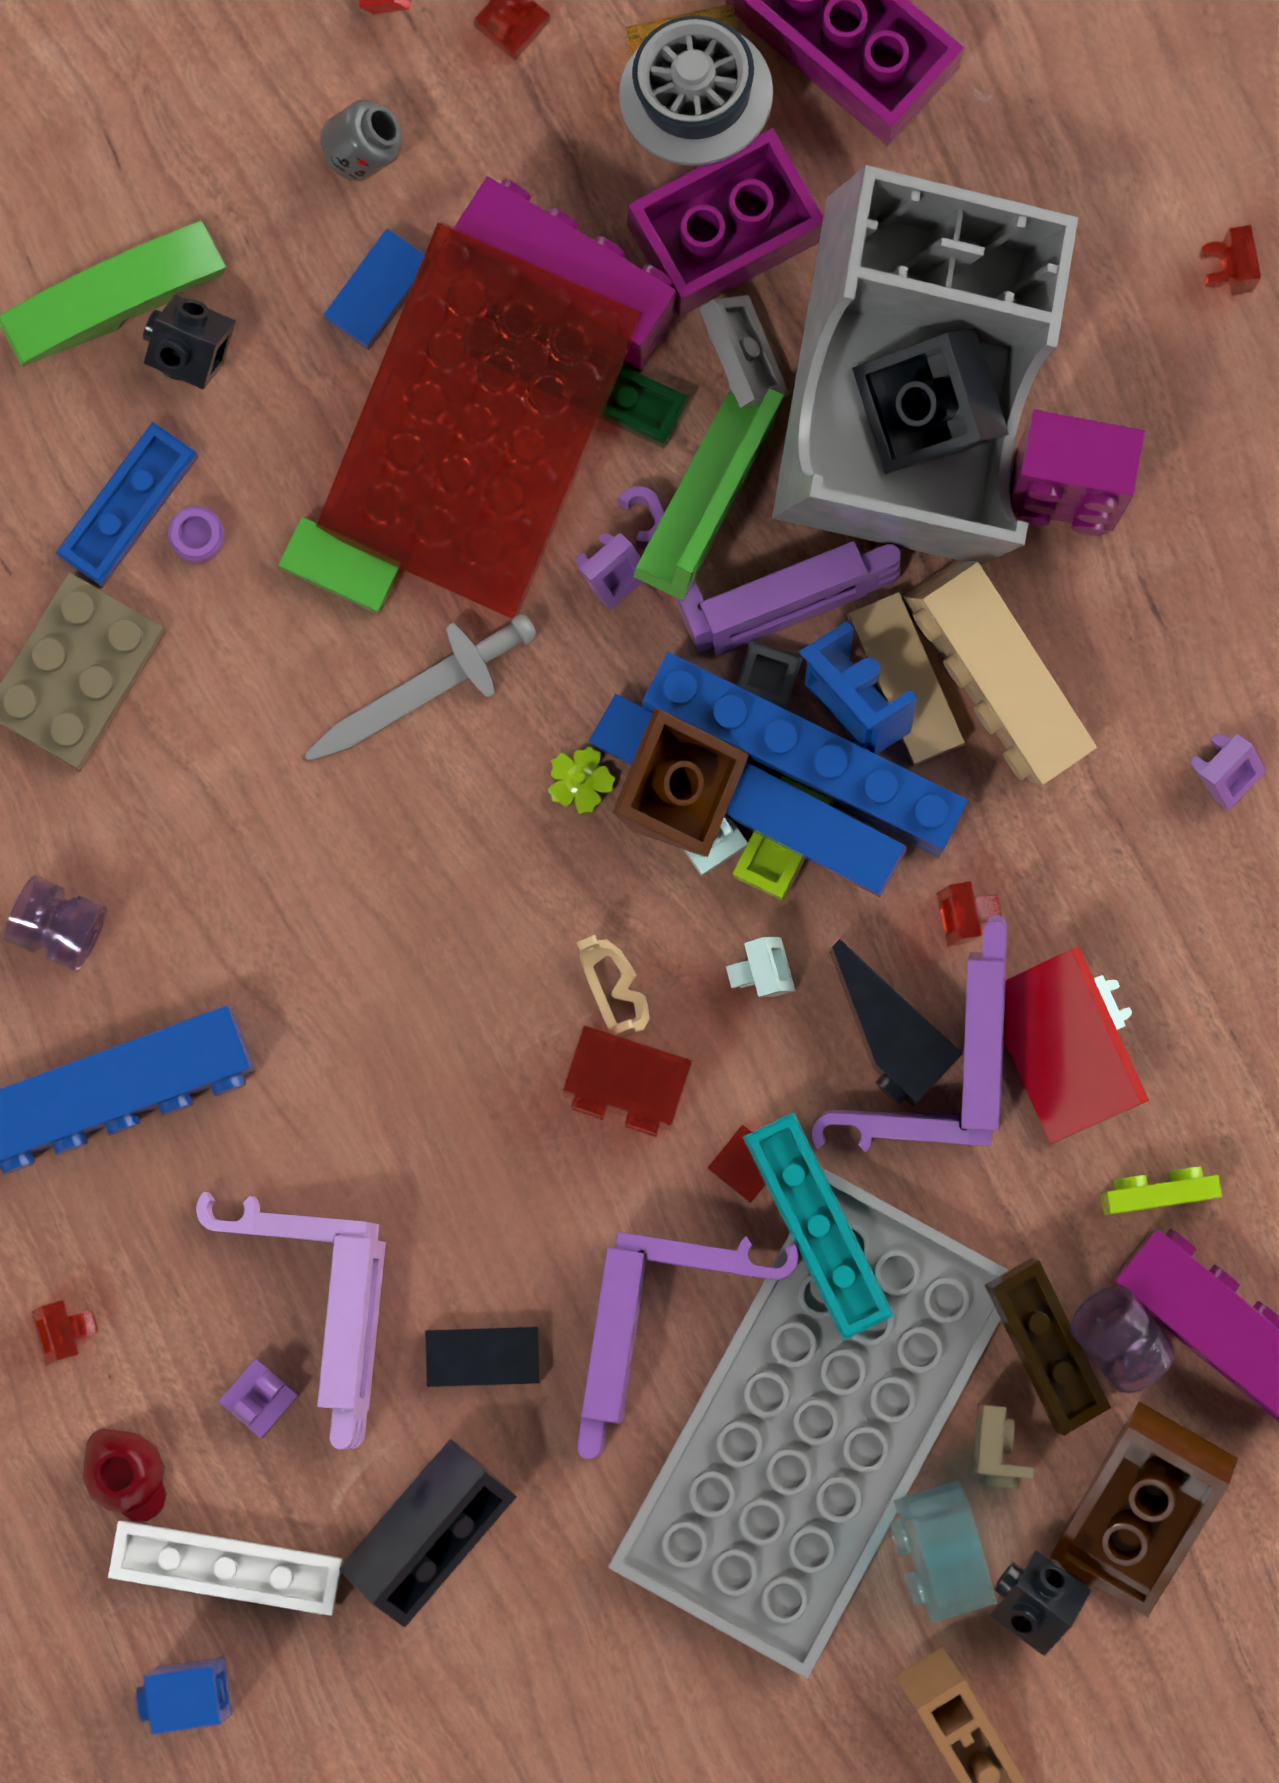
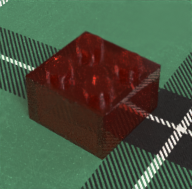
(626, 1081)

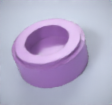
(196, 534)

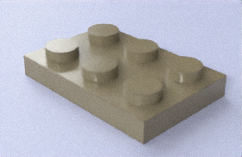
(76, 671)

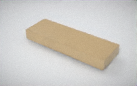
(892, 640)

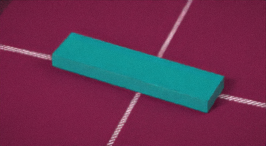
(818, 1226)

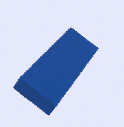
(127, 504)

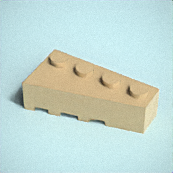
(999, 671)

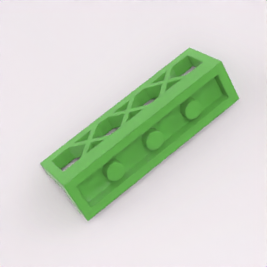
(707, 494)

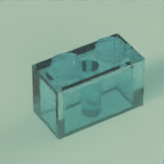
(943, 1551)

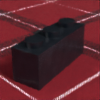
(427, 1533)

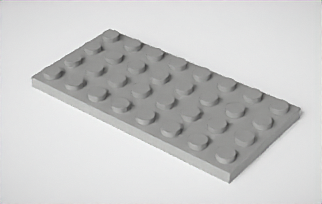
(811, 1439)

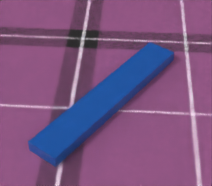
(776, 810)

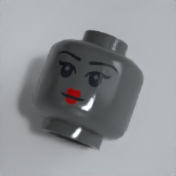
(361, 140)

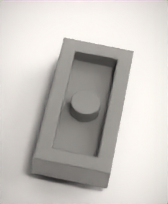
(742, 349)

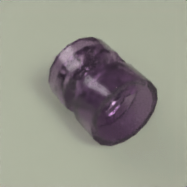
(50, 921)
(1122, 1339)

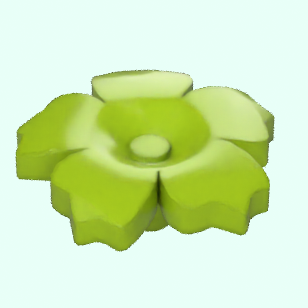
(580, 780)

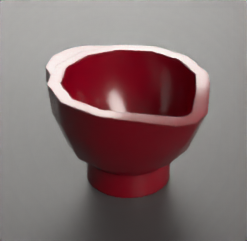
(124, 1474)

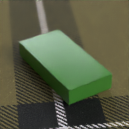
(338, 567)

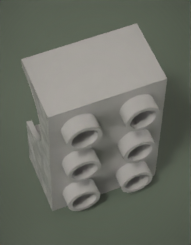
(889, 272)

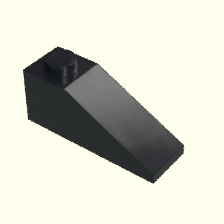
(897, 1038)

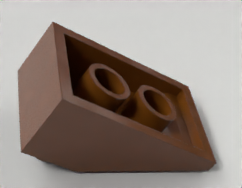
(1144, 1509)

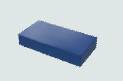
(375, 289)

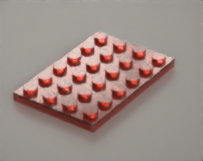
(478, 419)

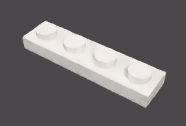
(225, 1567)

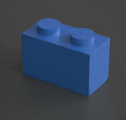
(185, 1696)

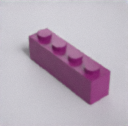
(1207, 1314)

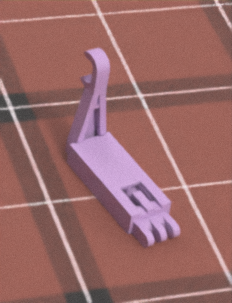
(350, 1308)

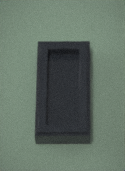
(482, 1356)

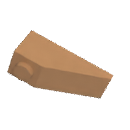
(956, 1721)

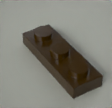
(1047, 1347)

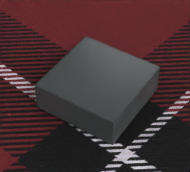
(769, 673)

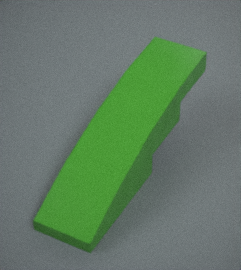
(110, 293)

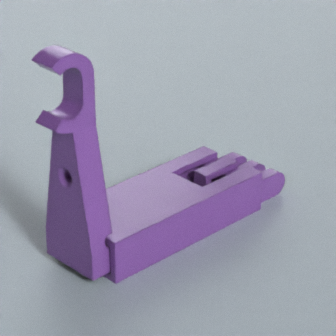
(777, 598)
(981, 1064)
(620, 1312)

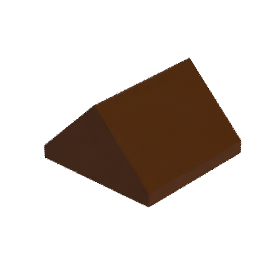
(679, 784)

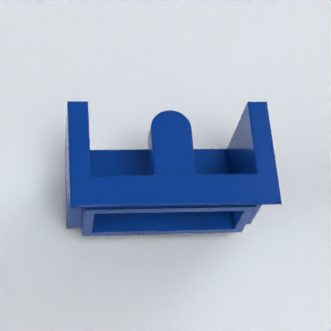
(849, 692)

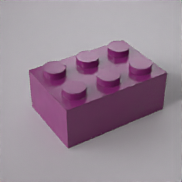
(726, 222)
(1075, 472)

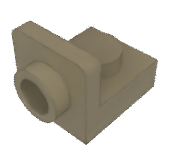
(992, 1438)

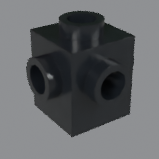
(187, 341)
(1038, 1601)

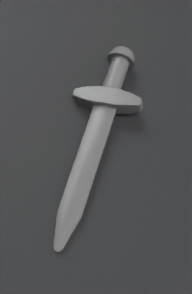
(466, 662)

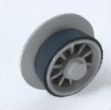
(695, 91)

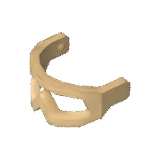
(592, 952)

